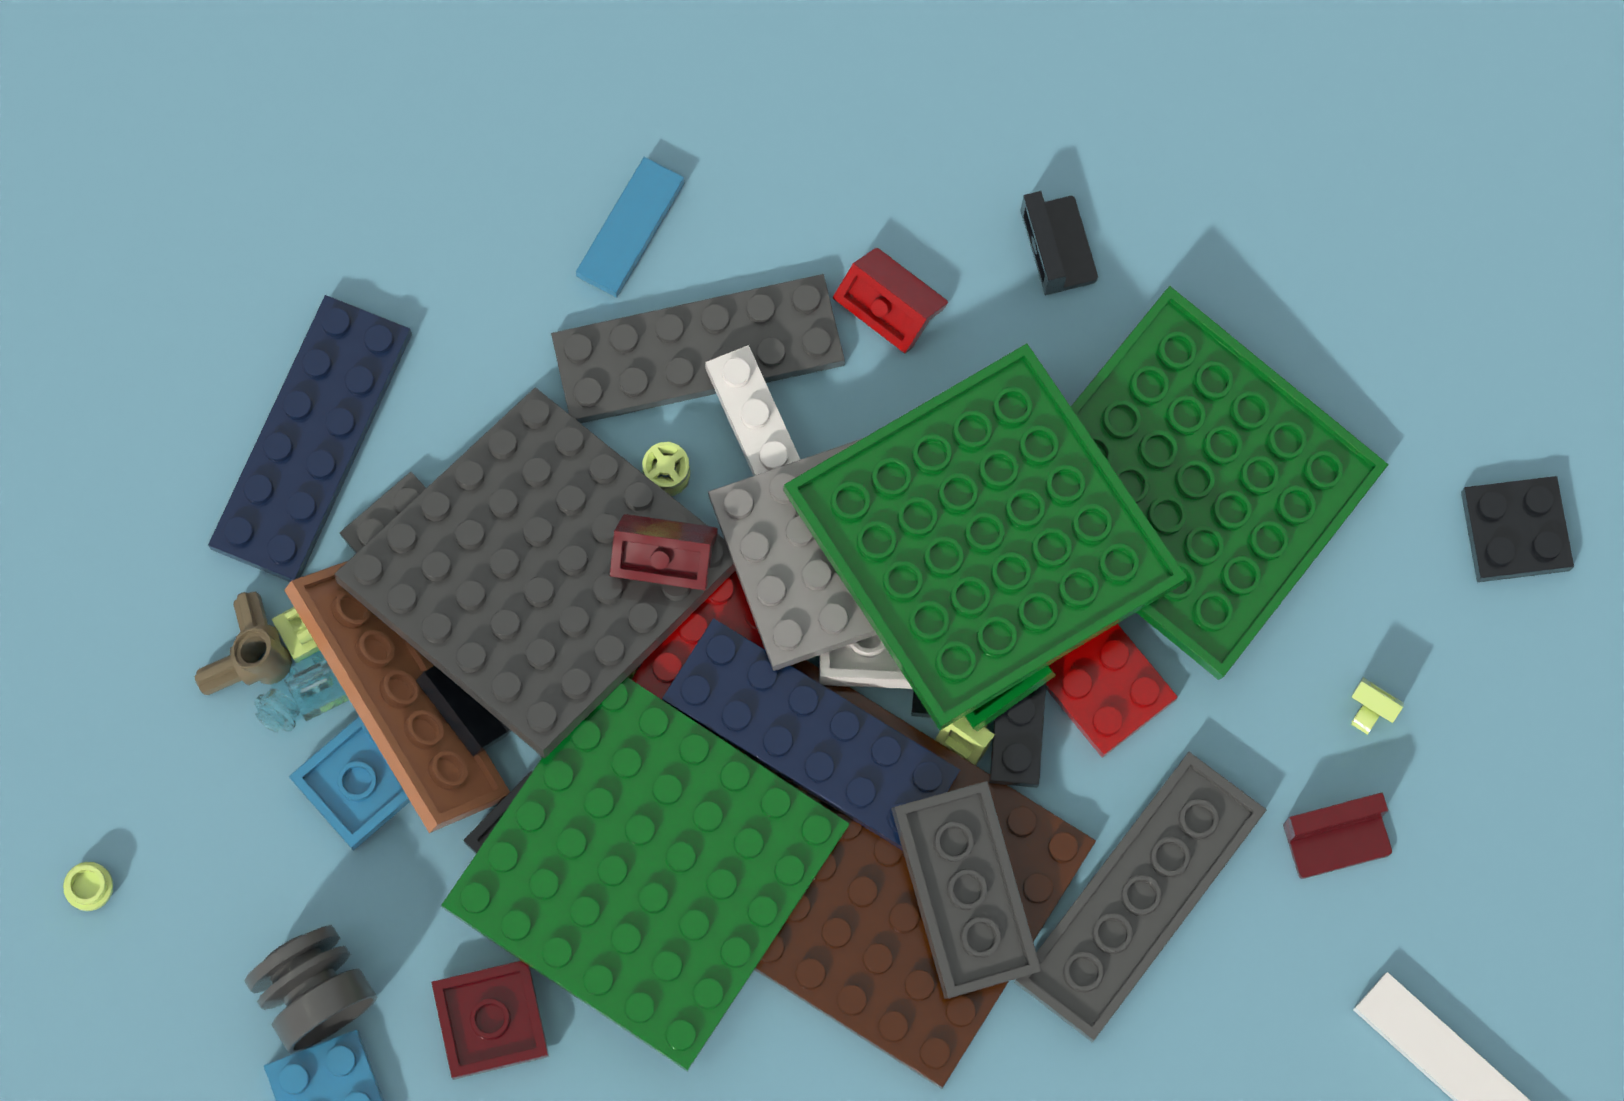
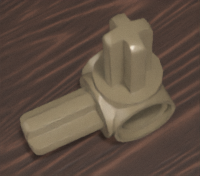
(250, 644)

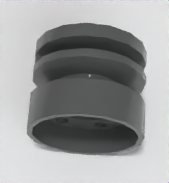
(307, 982)

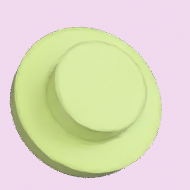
(88, 886)

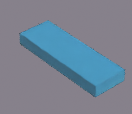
(630, 227)

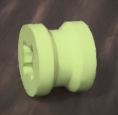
(662, 460)

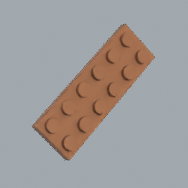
(380, 681)

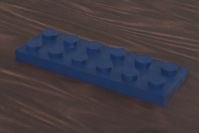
(310, 439)
(805, 731)

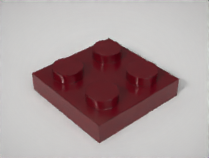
(490, 1019)

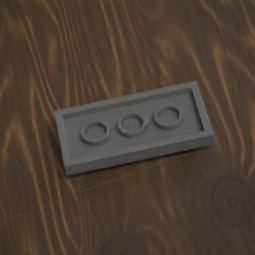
(966, 890)

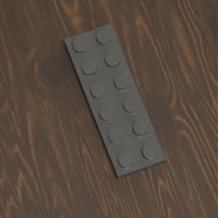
(663, 352)
(1141, 896)

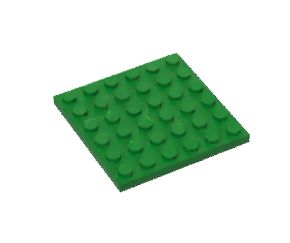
(1226, 470)
(984, 535)
(646, 869)

